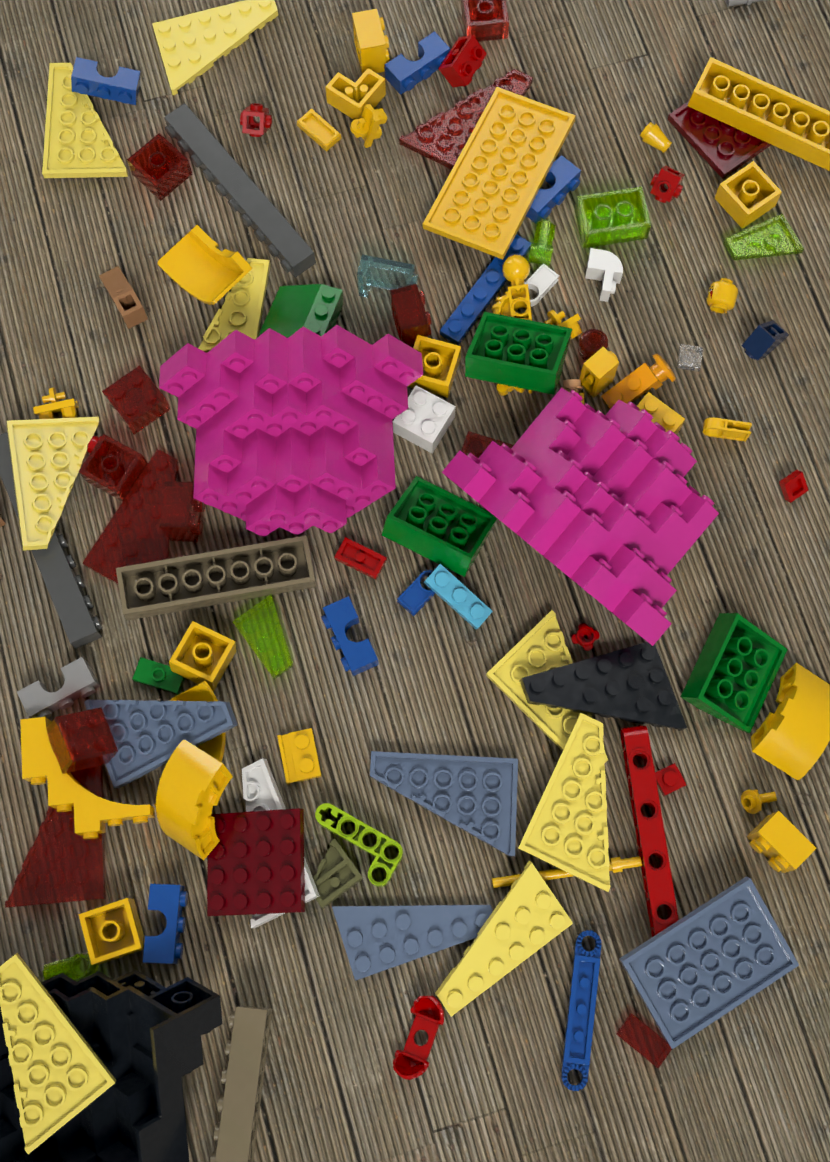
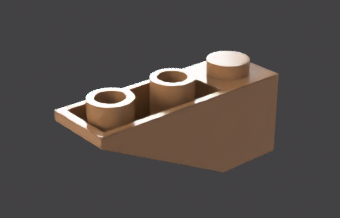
(123, 297)

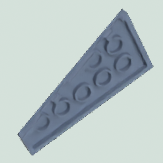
(394, 935)

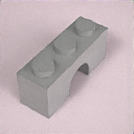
(78, 683)

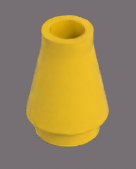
(655, 137)

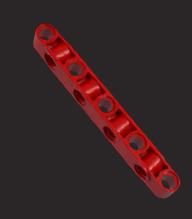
(649, 830)

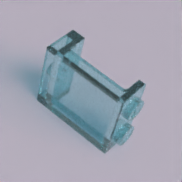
(384, 274)

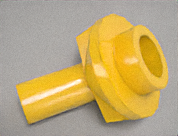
(753, 801)

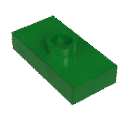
(157, 676)

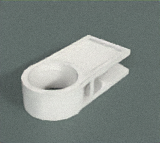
(542, 282)

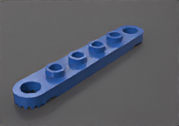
(581, 1010)

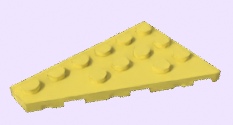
(74, 135)
(572, 813)

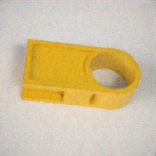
(726, 429)

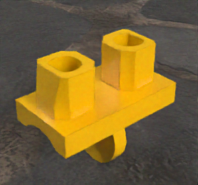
(369, 124)
(555, 319)
(47, 411)

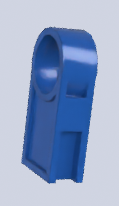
(415, 595)

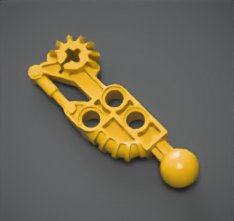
(515, 270)

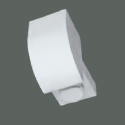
(606, 268)

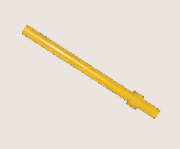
(616, 865)

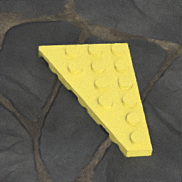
(198, 39)
(44, 469)
(535, 653)
(49, 1058)

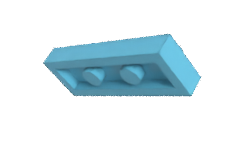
(458, 596)

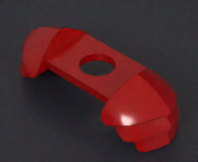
(413, 1059)

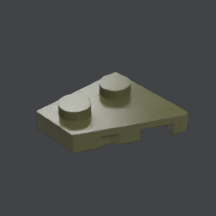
(335, 875)

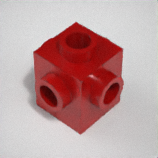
(250, 125)
(672, 179)

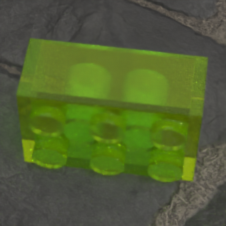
(612, 217)

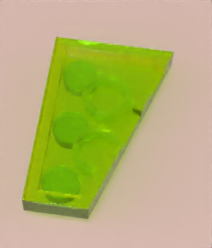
(765, 239)
(265, 636)

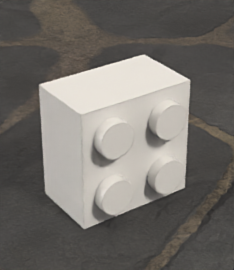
(424, 420)

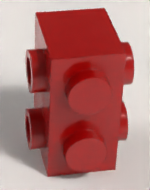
(462, 61)

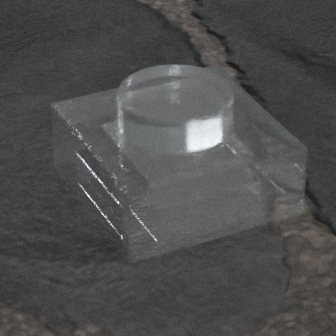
(690, 357)

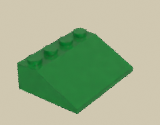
(304, 305)
(518, 353)
(439, 525)
(734, 671)

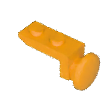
(639, 382)

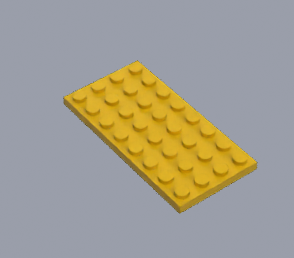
(499, 173)

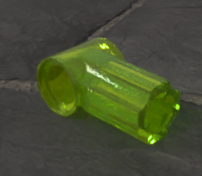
(542, 247)
(70, 967)

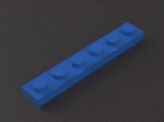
(481, 294)

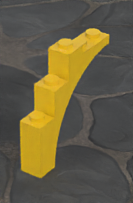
(65, 792)

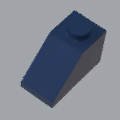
(764, 340)

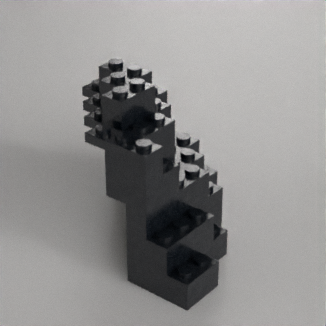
(147, 1043)

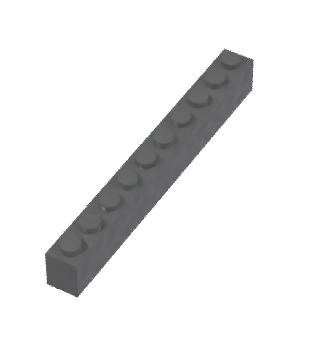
(240, 190)
(58, 572)

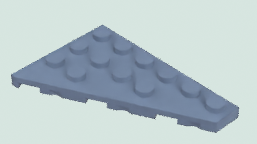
(152, 730)
(463, 790)

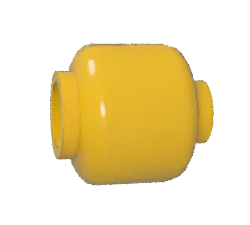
(722, 296)

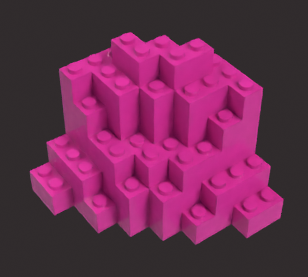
(293, 424)
(597, 502)

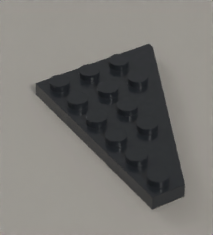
(616, 685)

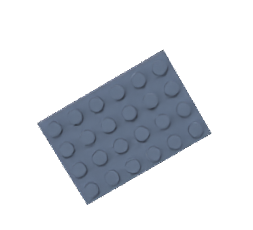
(709, 962)

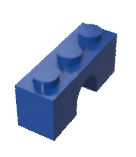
(406, 74)
(121, 87)
(562, 177)
(357, 655)
(166, 946)

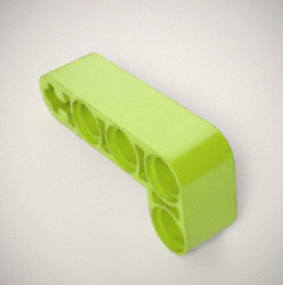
(357, 837)

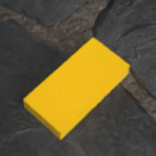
(319, 129)

